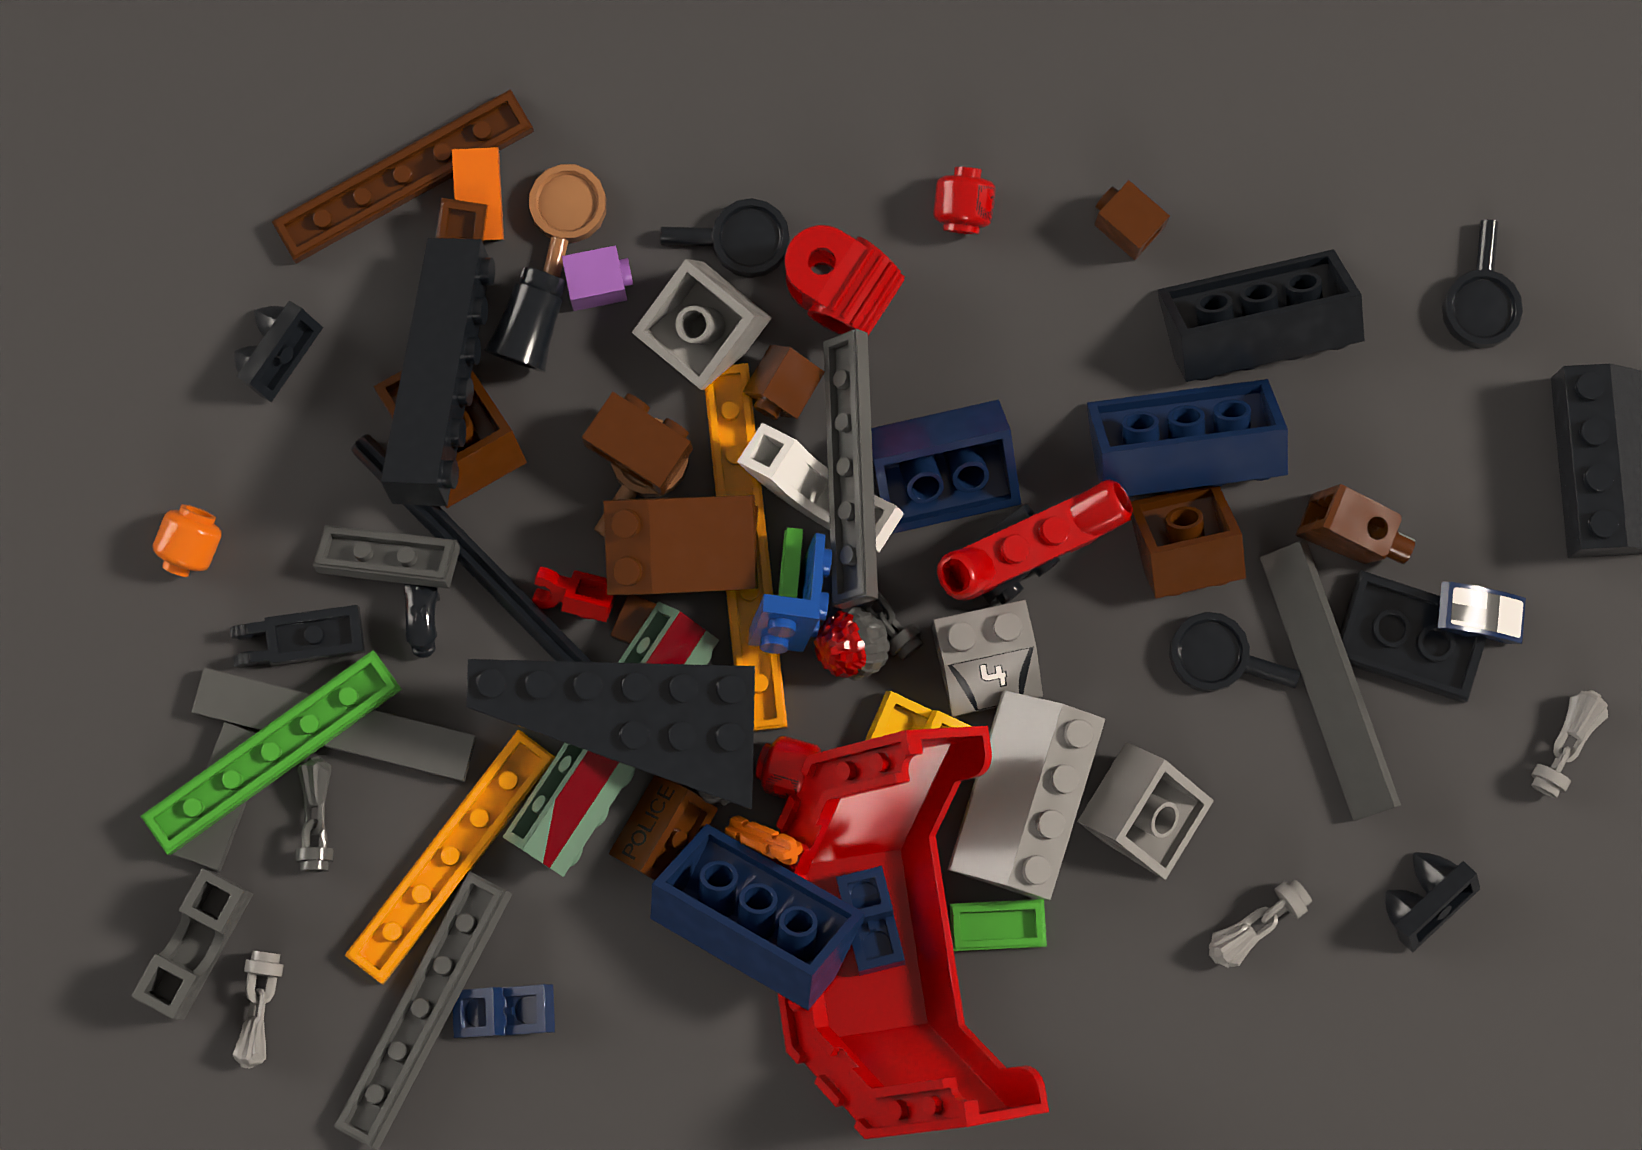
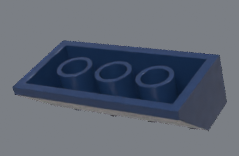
(1189, 438)
(755, 915)

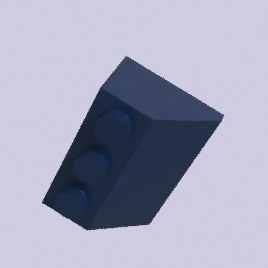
(946, 465)

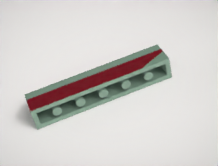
(582, 785)

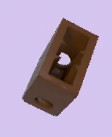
(1354, 526)

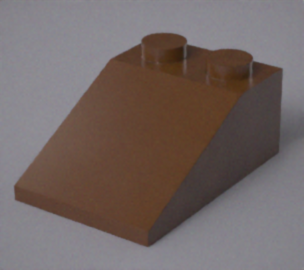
(489, 444)
(680, 544)

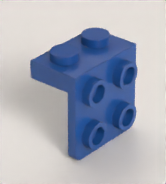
(789, 622)

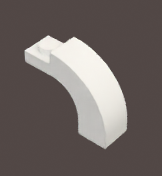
(802, 480)

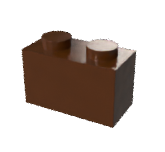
(638, 441)

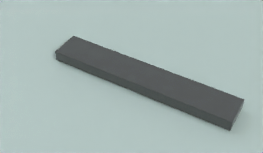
(850, 470)
(1330, 681)
(374, 736)
(423, 1011)

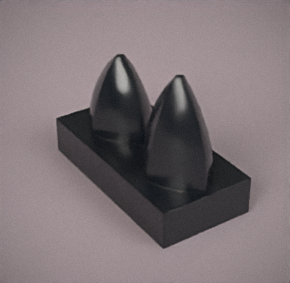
(285, 340)
(1447, 891)

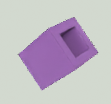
(596, 277)

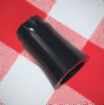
(528, 320)

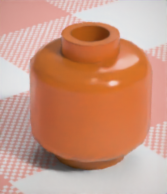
(187, 540)

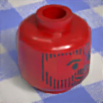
(964, 201)
(781, 765)

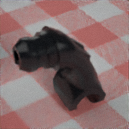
(420, 618)

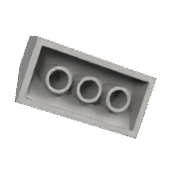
(1028, 796)

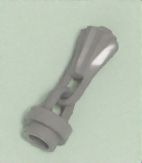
(1584, 715)
(1234, 943)
(251, 1046)

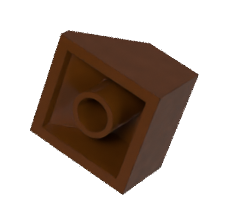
(1188, 540)

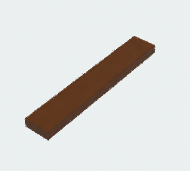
(399, 177)

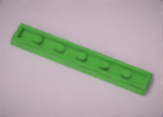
(271, 753)

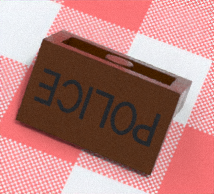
(661, 827)

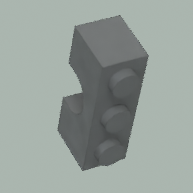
(204, 929)

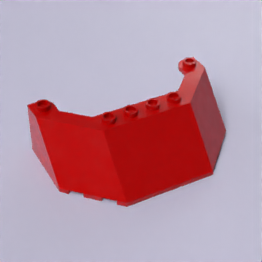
(897, 1037)

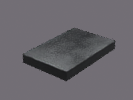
(1397, 636)

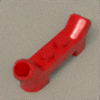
(1034, 541)

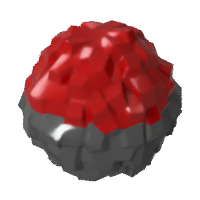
(852, 644)

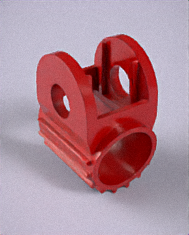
(855, 289)

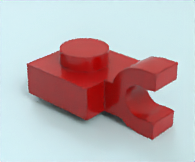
(580, 595)

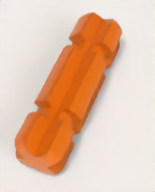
(764, 840)

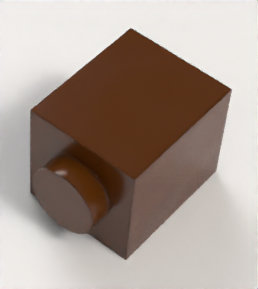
(1130, 218)
(783, 383)

